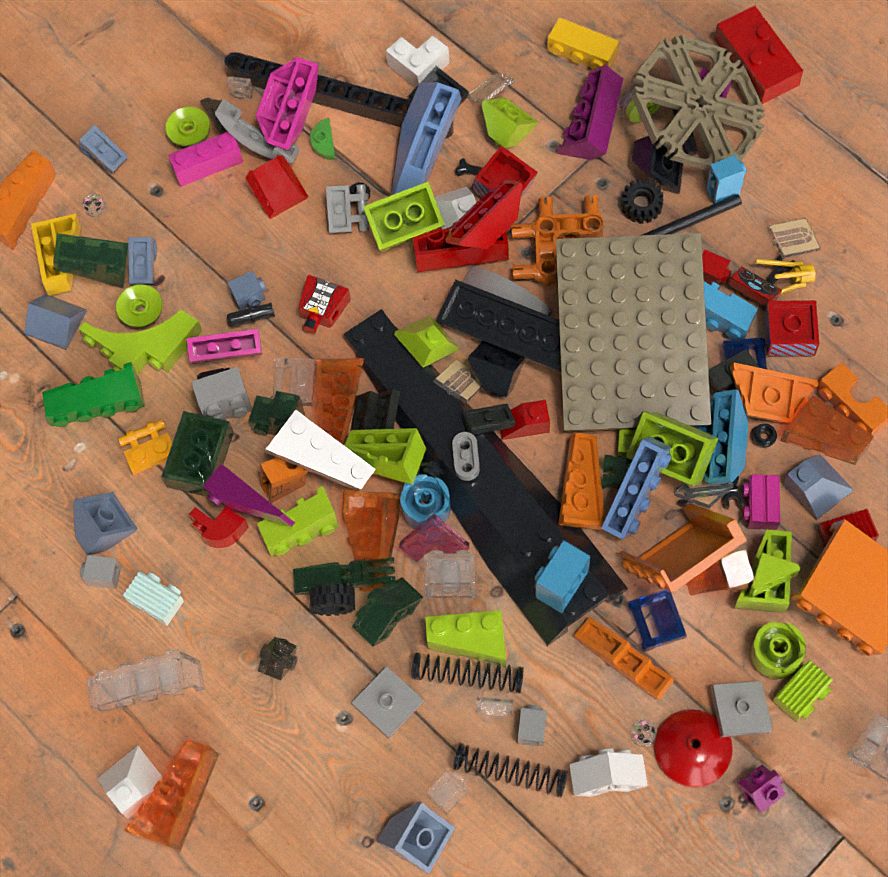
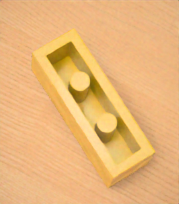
(582, 44)

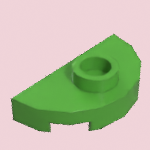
(322, 139)

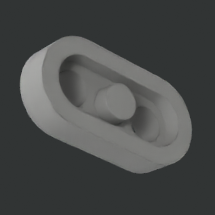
(467, 457)

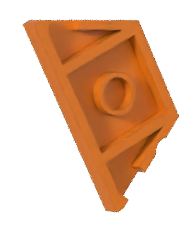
(771, 393)

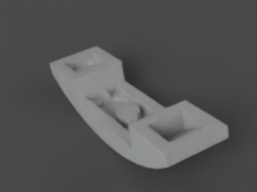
(249, 135)
(504, 288)

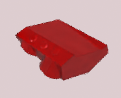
(276, 186)

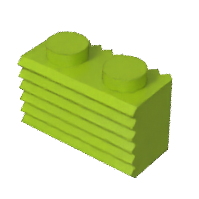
(803, 690)

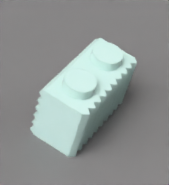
(154, 598)

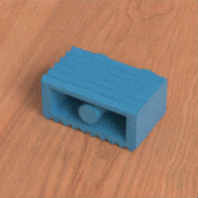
(725, 178)

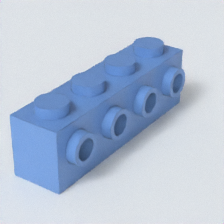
(636, 487)

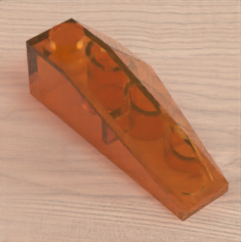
(371, 525)

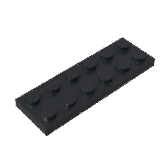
(502, 324)

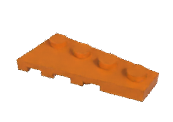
(582, 488)

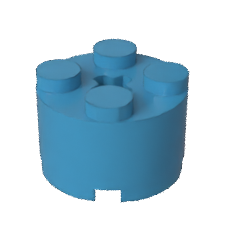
(425, 489)

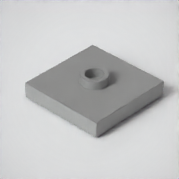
(387, 702)
(741, 709)

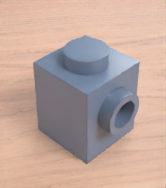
(247, 290)

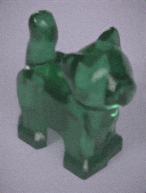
(619, 467)

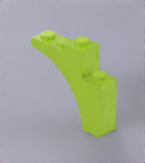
(157, 346)

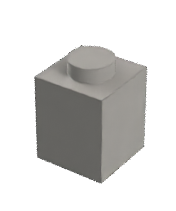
(101, 571)
(532, 726)

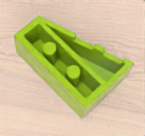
(468, 635)

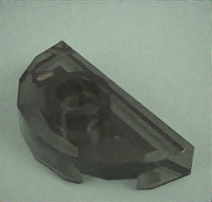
(210, 107)

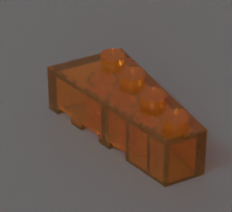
(336, 394)
(175, 798)

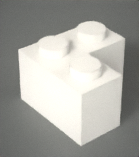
(417, 63)
(608, 773)

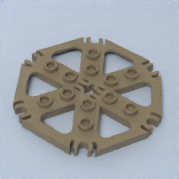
(688, 90)

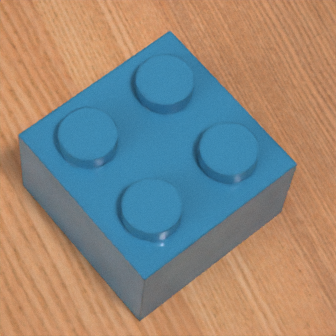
(562, 576)

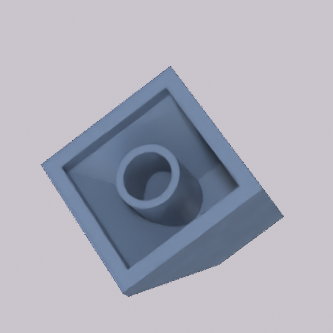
(817, 486)
(101, 522)
(417, 836)

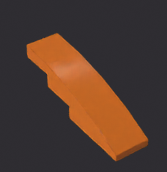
(624, 658)

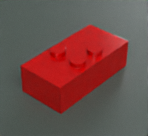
(761, 51)

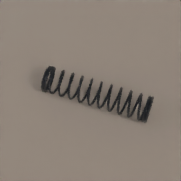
(517, 681)
(458, 760)

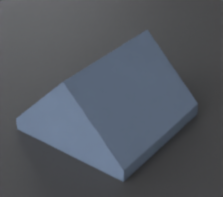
(53, 320)

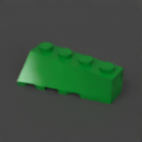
(94, 397)

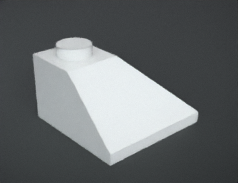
(454, 205)
(130, 781)

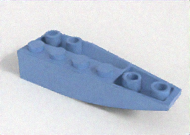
(424, 133)

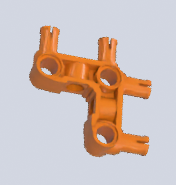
(561, 227)

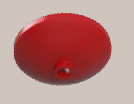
(690, 765)

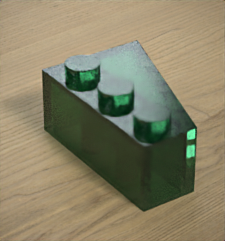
(91, 258)

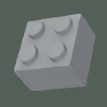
(222, 395)

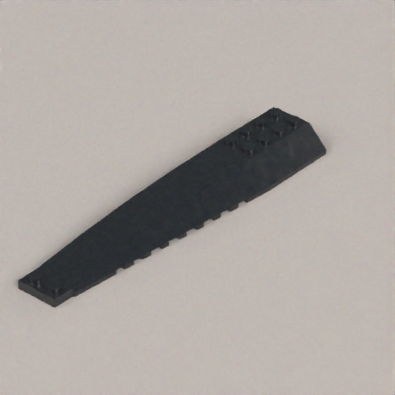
(505, 506)

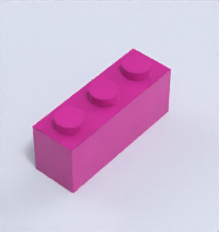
(205, 158)
(224, 346)

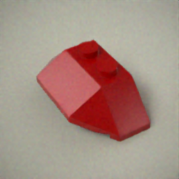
(488, 217)

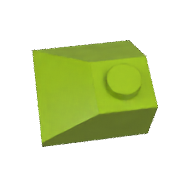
(506, 122)
(426, 341)

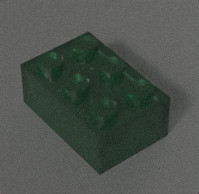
(196, 452)

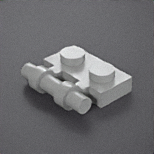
(339, 208)

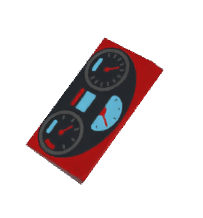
(754, 286)

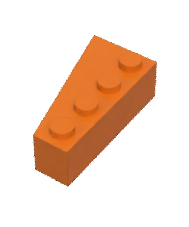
(21, 194)

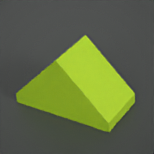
(772, 572)

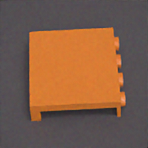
(687, 550)
(850, 589)

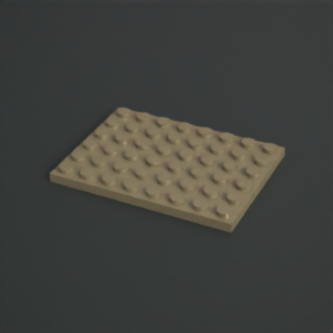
(632, 330)

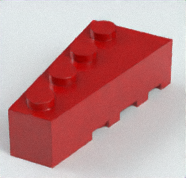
(435, 253)

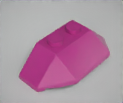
(287, 102)

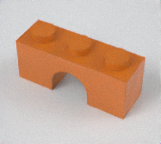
(837, 388)

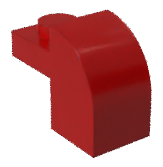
(222, 531)

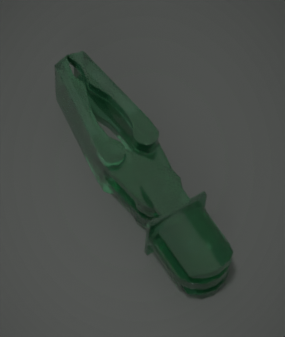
(356, 574)

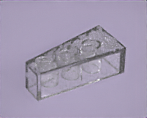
(145, 680)

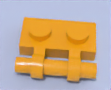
(149, 453)

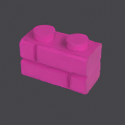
(762, 502)

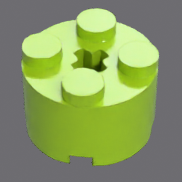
(777, 636)

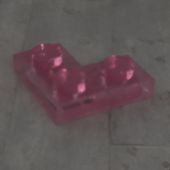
(432, 535)

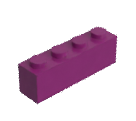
(593, 116)

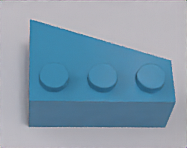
(727, 313)

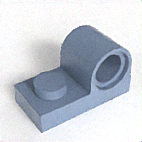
(100, 147)
(141, 259)

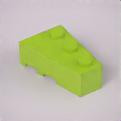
(389, 451)
(311, 519)
(777, 598)

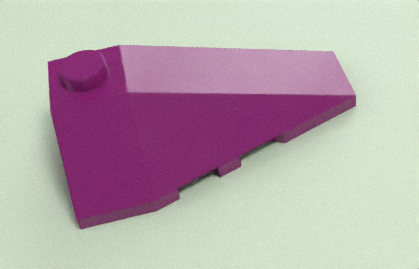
(236, 494)

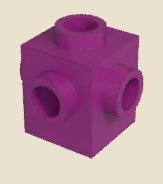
(762, 788)

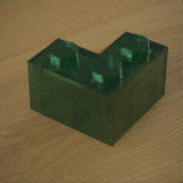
(271, 414)
(385, 609)

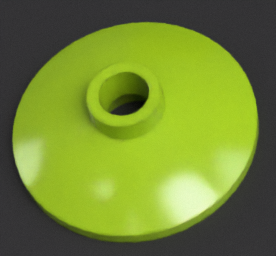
(185, 119)
(135, 298)

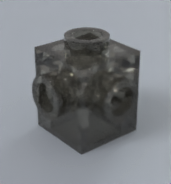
(278, 658)

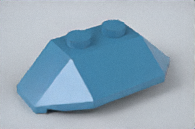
(731, 428)

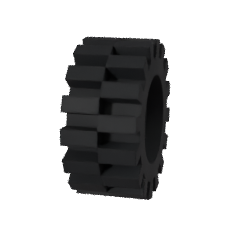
(642, 189)
(332, 599)

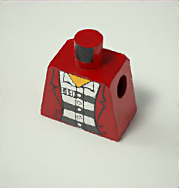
(322, 303)

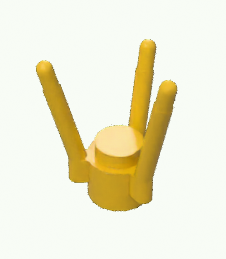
(800, 274)

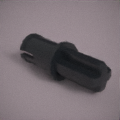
(250, 315)

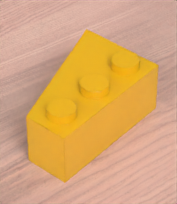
(45, 241)

